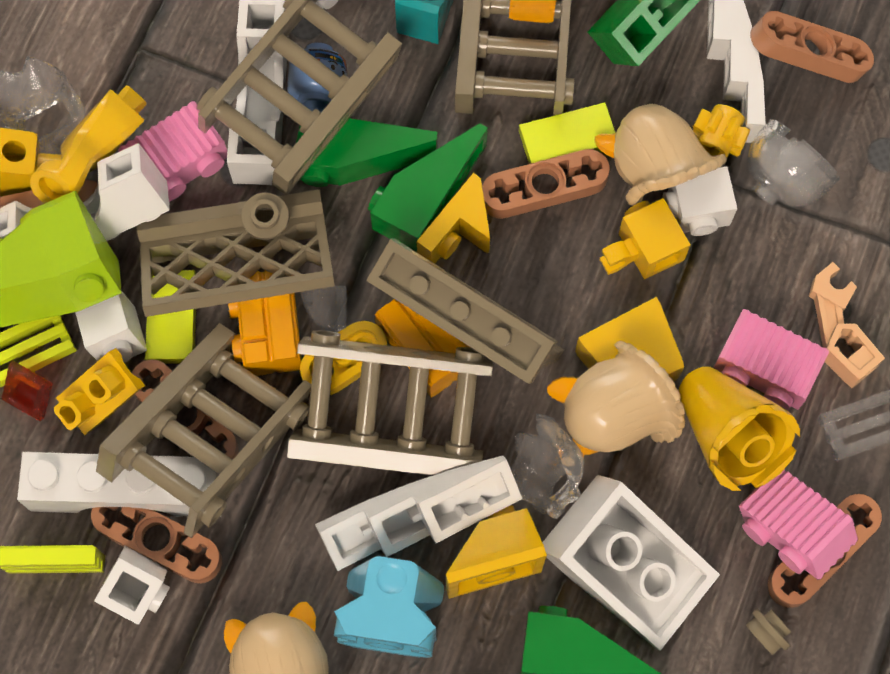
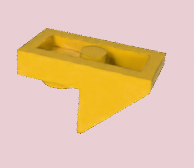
(462, 216)

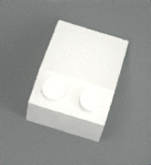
(629, 560)

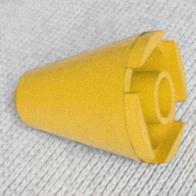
(737, 429)

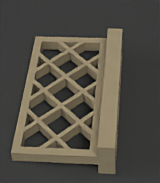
(220, 230)
(463, 312)

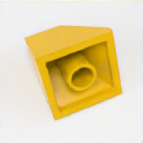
(497, 553)

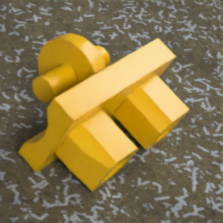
(97, 393)

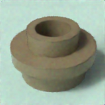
(269, 229)
(769, 630)

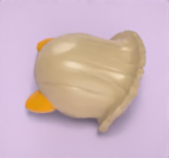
(656, 151)
(620, 402)
(276, 644)

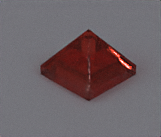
(27, 390)

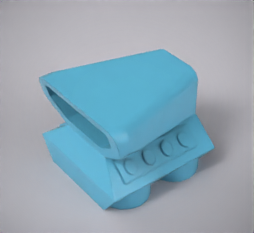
(390, 608)

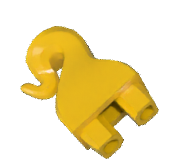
(89, 142)

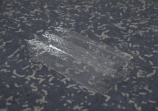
(836, 435)

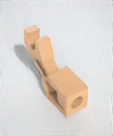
(829, 310)

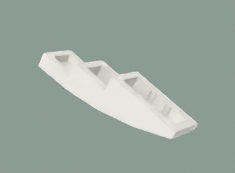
(743, 79)
(419, 509)

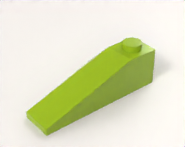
(55, 263)

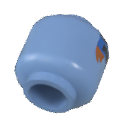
(305, 88)

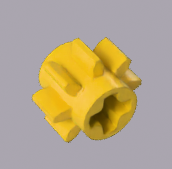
(721, 130)

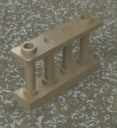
(477, 43)
(316, 126)
(186, 387)
(363, 444)

